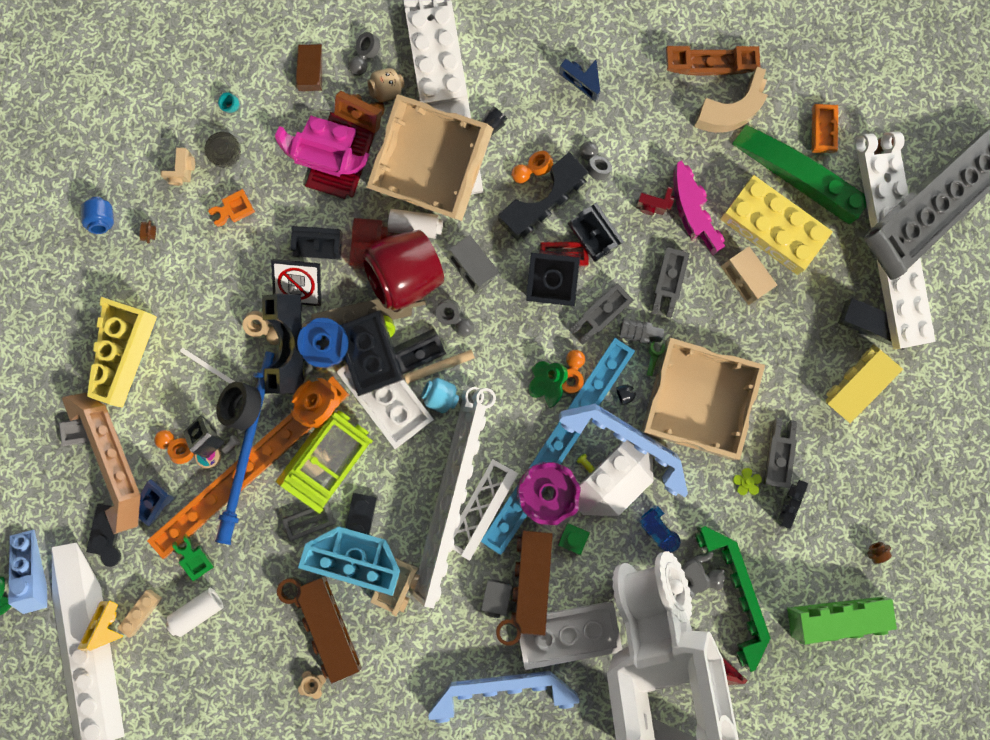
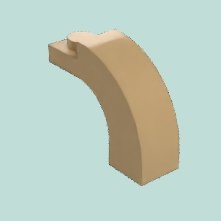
(728, 117)

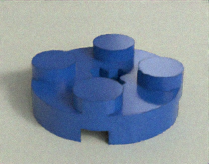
(312, 352)

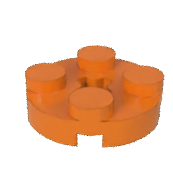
(316, 414)

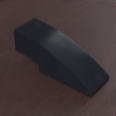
(866, 320)

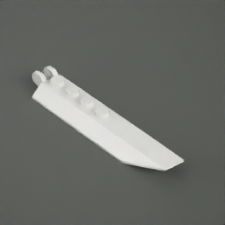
(87, 674)

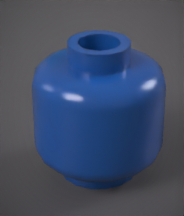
(97, 215)

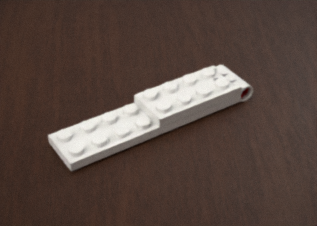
(438, 59)

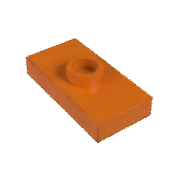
(824, 128)

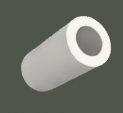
(405, 221)
(194, 612)

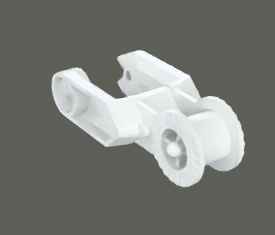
(664, 654)

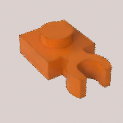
(235, 207)

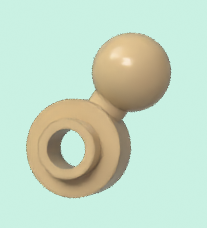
(257, 330)

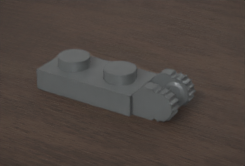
(670, 279)
(603, 312)
(781, 455)

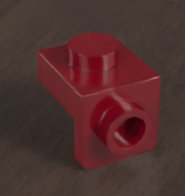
(650, 204)

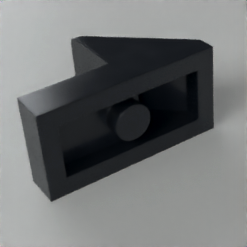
(201, 438)

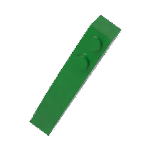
(803, 174)

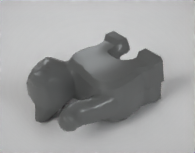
(696, 575)

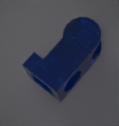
(658, 531)

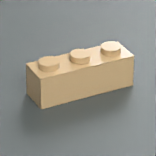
(139, 613)

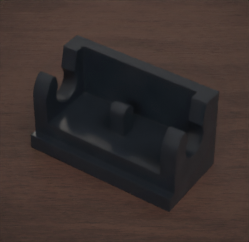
(595, 232)
(316, 242)

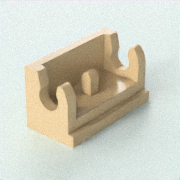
(748, 275)

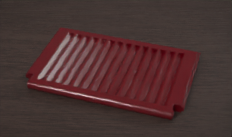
(346, 183)

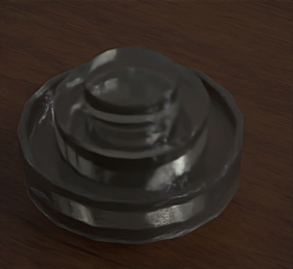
(222, 149)

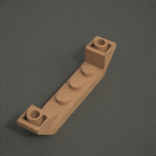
(110, 458)

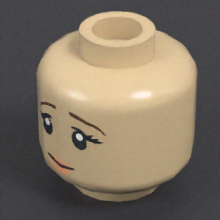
(385, 84)

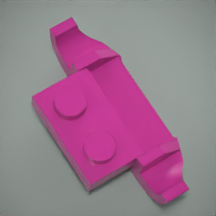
(323, 147)

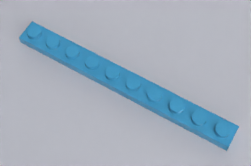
(560, 440)

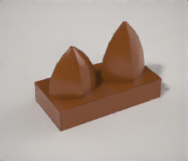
(359, 112)

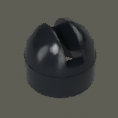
(624, 394)

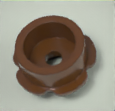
(147, 231)
(879, 553)

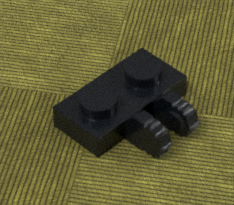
(789, 512)

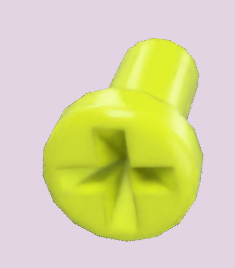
(582, 459)

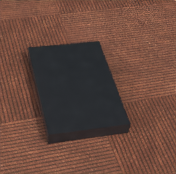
(371, 354)

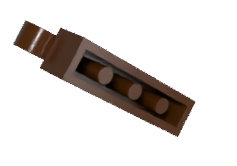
(533, 586)
(326, 627)

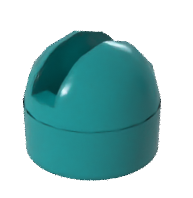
(226, 99)

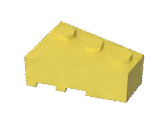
(863, 383)

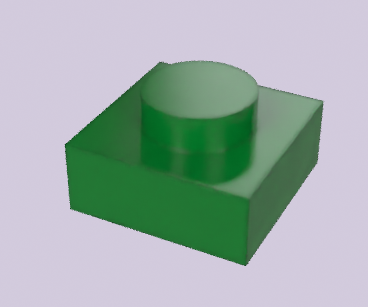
(573, 538)

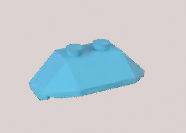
(352, 559)

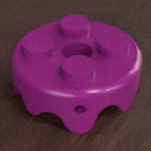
(563, 502)

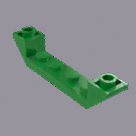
(750, 651)

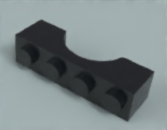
(521, 216)
(284, 315)

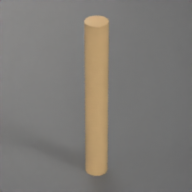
(439, 366)

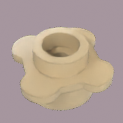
(306, 689)

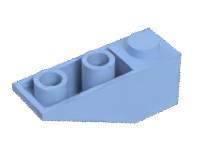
(26, 574)

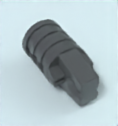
(640, 331)

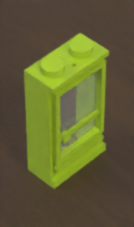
(324, 461)

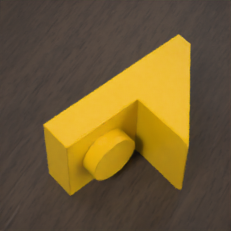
(97, 632)

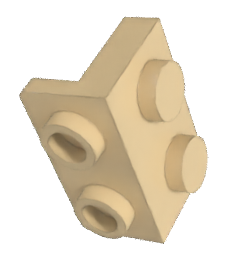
(399, 601)

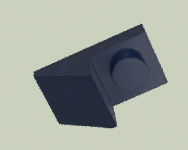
(585, 82)
(152, 501)

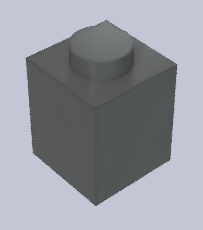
(496, 598)

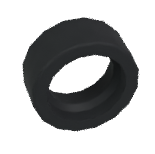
(249, 409)

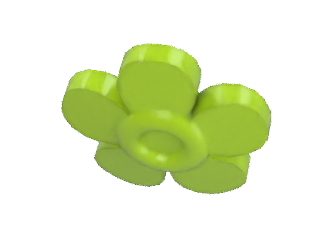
(747, 483)

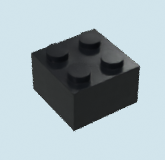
(553, 277)

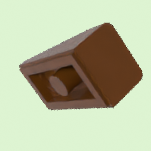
(309, 68)

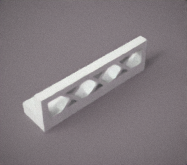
(491, 511)

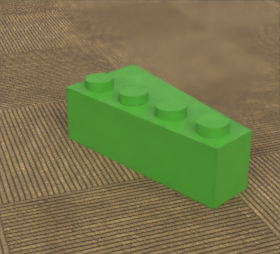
(841, 620)

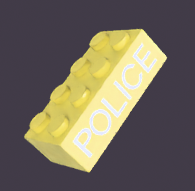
(776, 225)

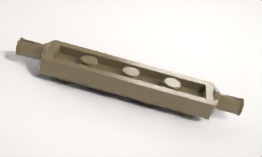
(351, 312)

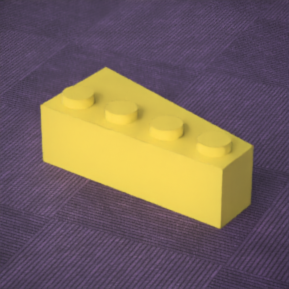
(118, 351)

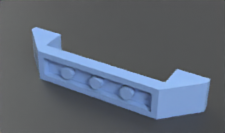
(577, 419)
(444, 707)

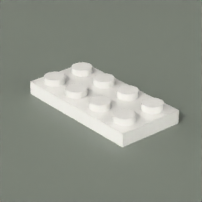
(392, 409)
(573, 636)

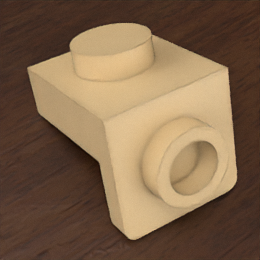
(183, 166)

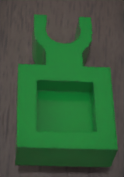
(194, 561)

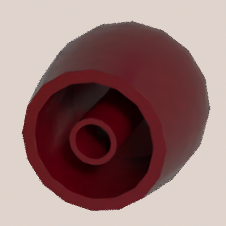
(402, 269)

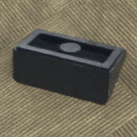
(419, 350)

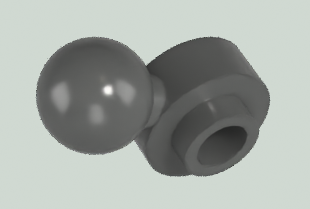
(367, 47)
(598, 166)
(463, 326)

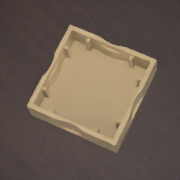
(430, 157)
(702, 399)

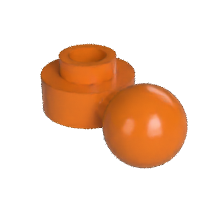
(538, 164)
(575, 360)
(165, 440)

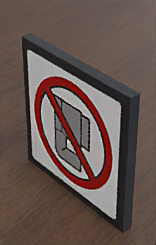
(297, 279)

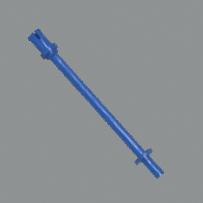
(229, 516)

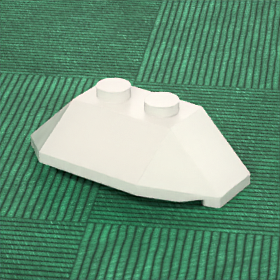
(616, 481)

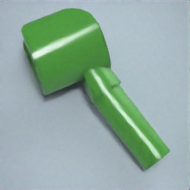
(653, 359)

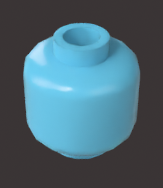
(440, 395)

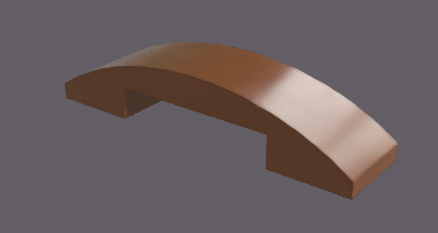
(712, 62)

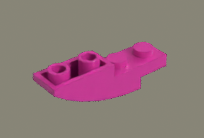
(689, 200)

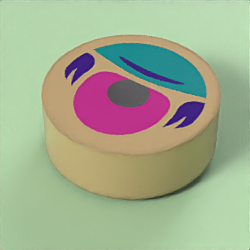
(209, 462)

